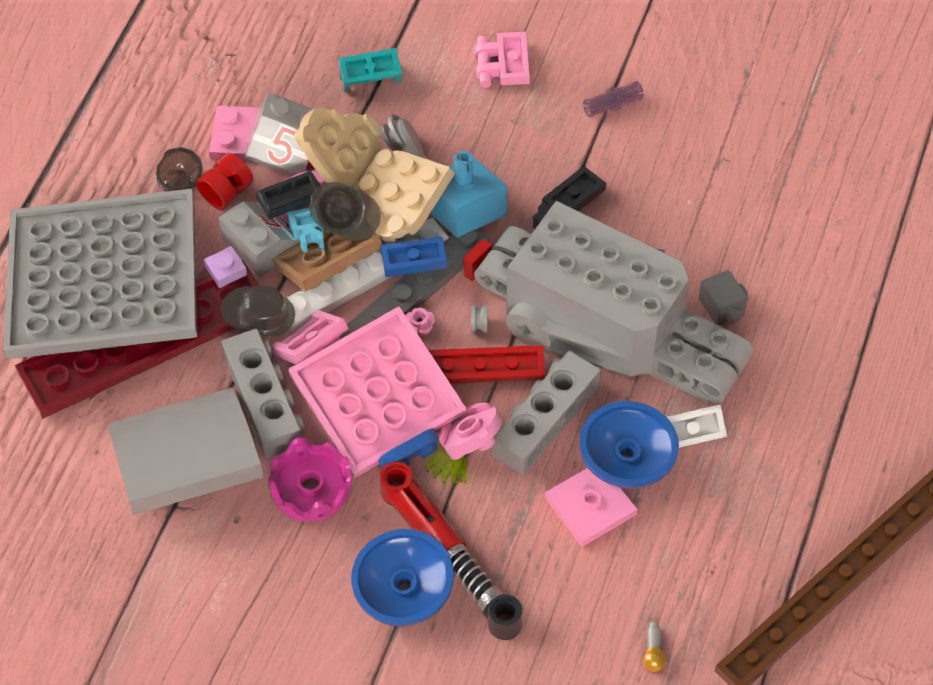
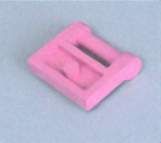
(310, 338)

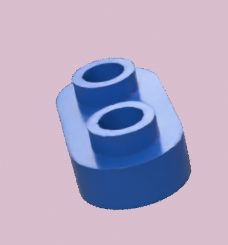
(421, 445)

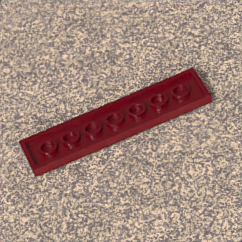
(70, 377)

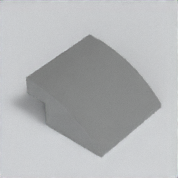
(184, 450)

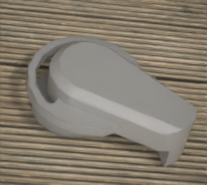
(401, 135)

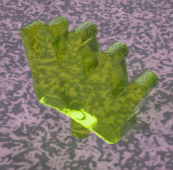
(448, 466)

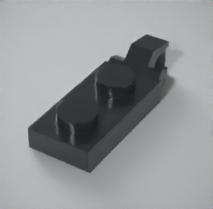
(573, 192)

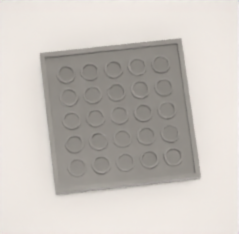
(101, 274)

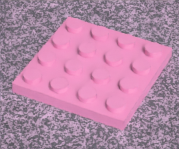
(376, 390)

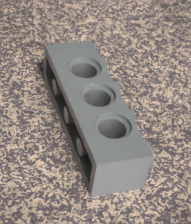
(248, 351)
(523, 451)

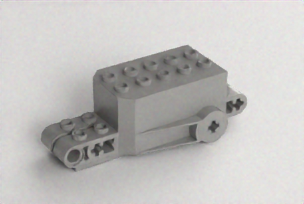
(610, 304)

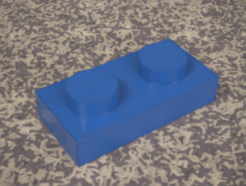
(413, 256)

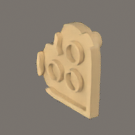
(339, 144)
(404, 190)

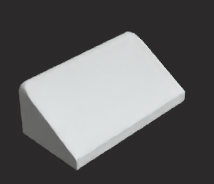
(699, 425)

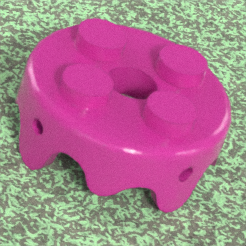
(306, 462)

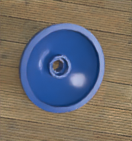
(629, 430)
(398, 559)

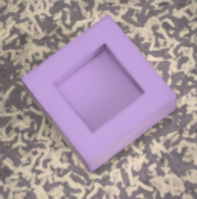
(225, 267)

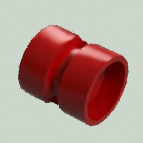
(223, 182)

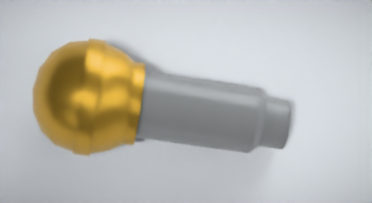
(654, 658)

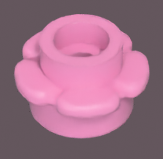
(425, 326)

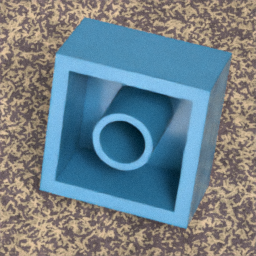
(471, 197)

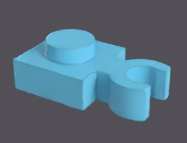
(305, 228)

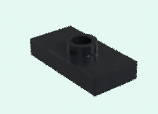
(287, 194)

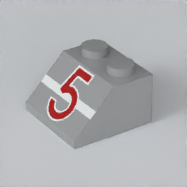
(274, 135)
(255, 236)

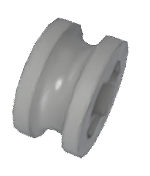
(479, 318)

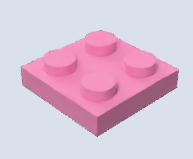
(232, 131)

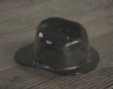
(345, 211)
(258, 309)

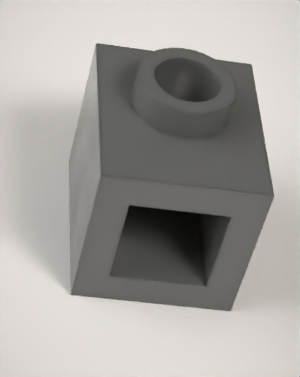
(723, 298)

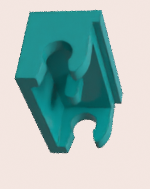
(369, 68)

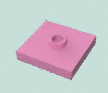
(589, 506)

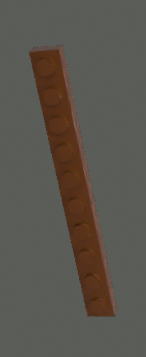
(829, 586)

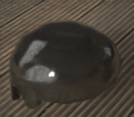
(178, 169)

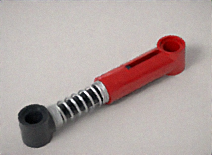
(424, 516)

